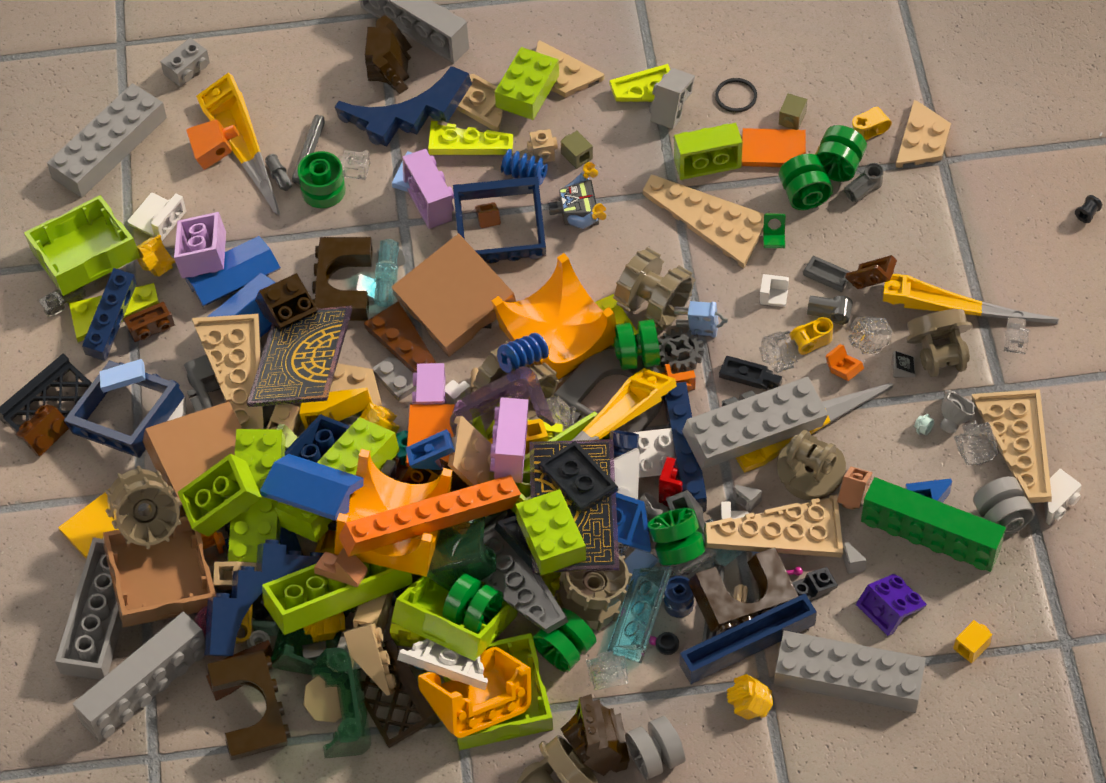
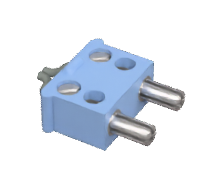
(701, 318)

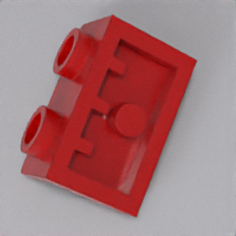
(667, 482)

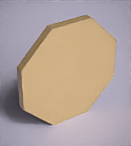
(321, 702)

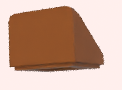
(488, 215)

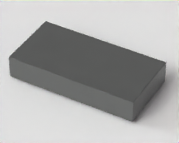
(826, 273)

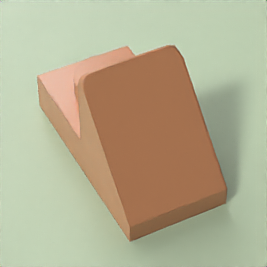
(341, 568)

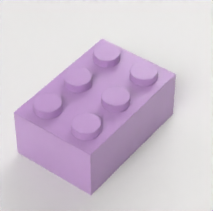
(428, 188)
(200, 245)
(509, 438)

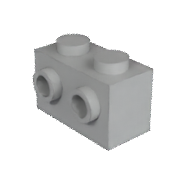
(185, 62)

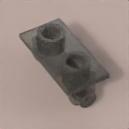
(54, 302)

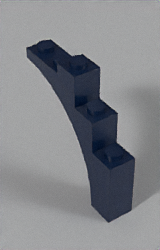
(409, 116)
(227, 613)

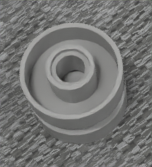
(1004, 504)
(658, 746)

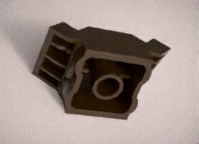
(387, 54)
(597, 736)

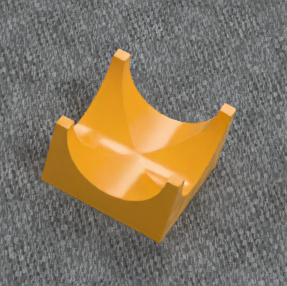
(563, 317)
(383, 494)

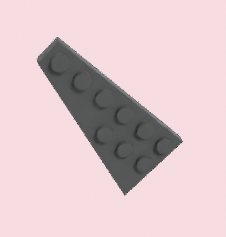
(521, 586)

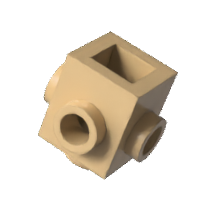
(542, 145)

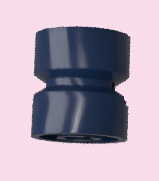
(623, 441)
(678, 597)

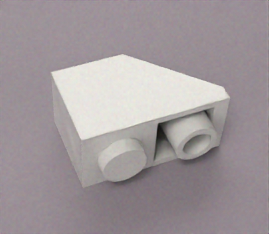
(1064, 493)

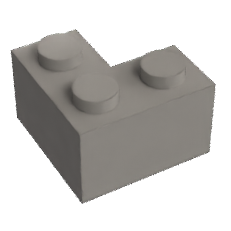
(670, 97)

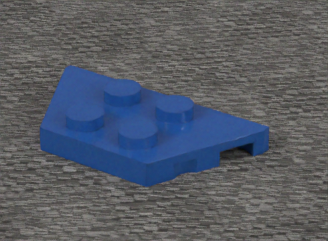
(632, 523)

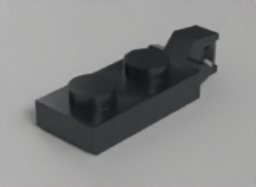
(749, 373)

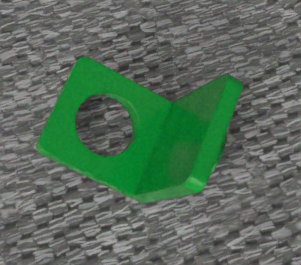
(774, 237)

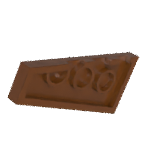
(399, 336)

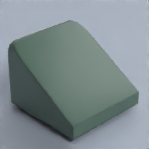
(266, 625)

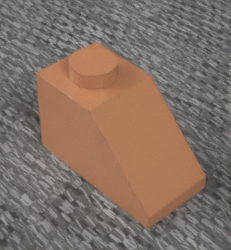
(854, 488)

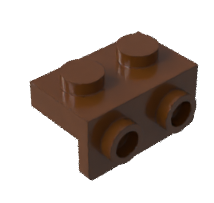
(872, 272)
(149, 321)
(43, 429)

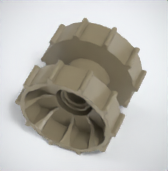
(643, 282)
(491, 371)
(145, 526)
(598, 605)

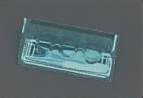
(639, 612)

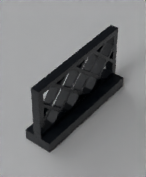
(37, 386)

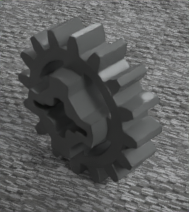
(680, 352)

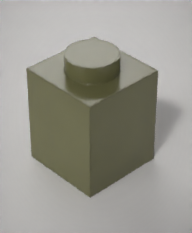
(793, 111)
(576, 149)

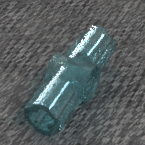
(386, 272)

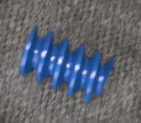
(523, 167)
(522, 352)

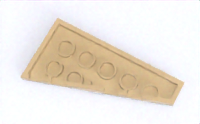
(712, 218)
(234, 355)
(1020, 437)
(791, 529)

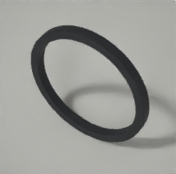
(736, 109)

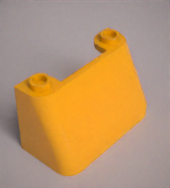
(471, 709)

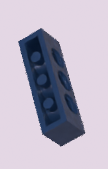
(109, 314)

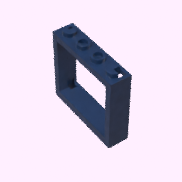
(499, 189)
(133, 444)

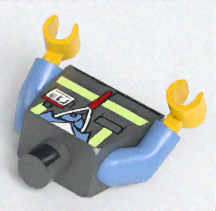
(578, 201)

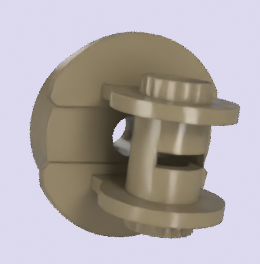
(938, 326)
(808, 453)
(561, 759)

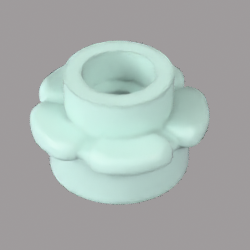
(924, 424)

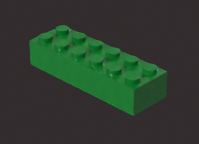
(932, 524)

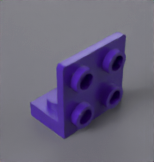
(889, 602)

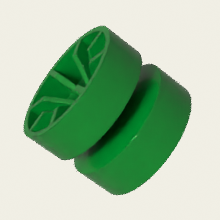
(841, 152)
(321, 179)
(805, 182)
(631, 346)
(676, 536)
(471, 603)
(565, 643)

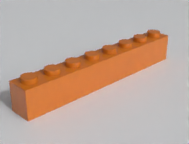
(429, 515)

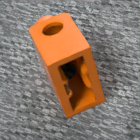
(211, 142)

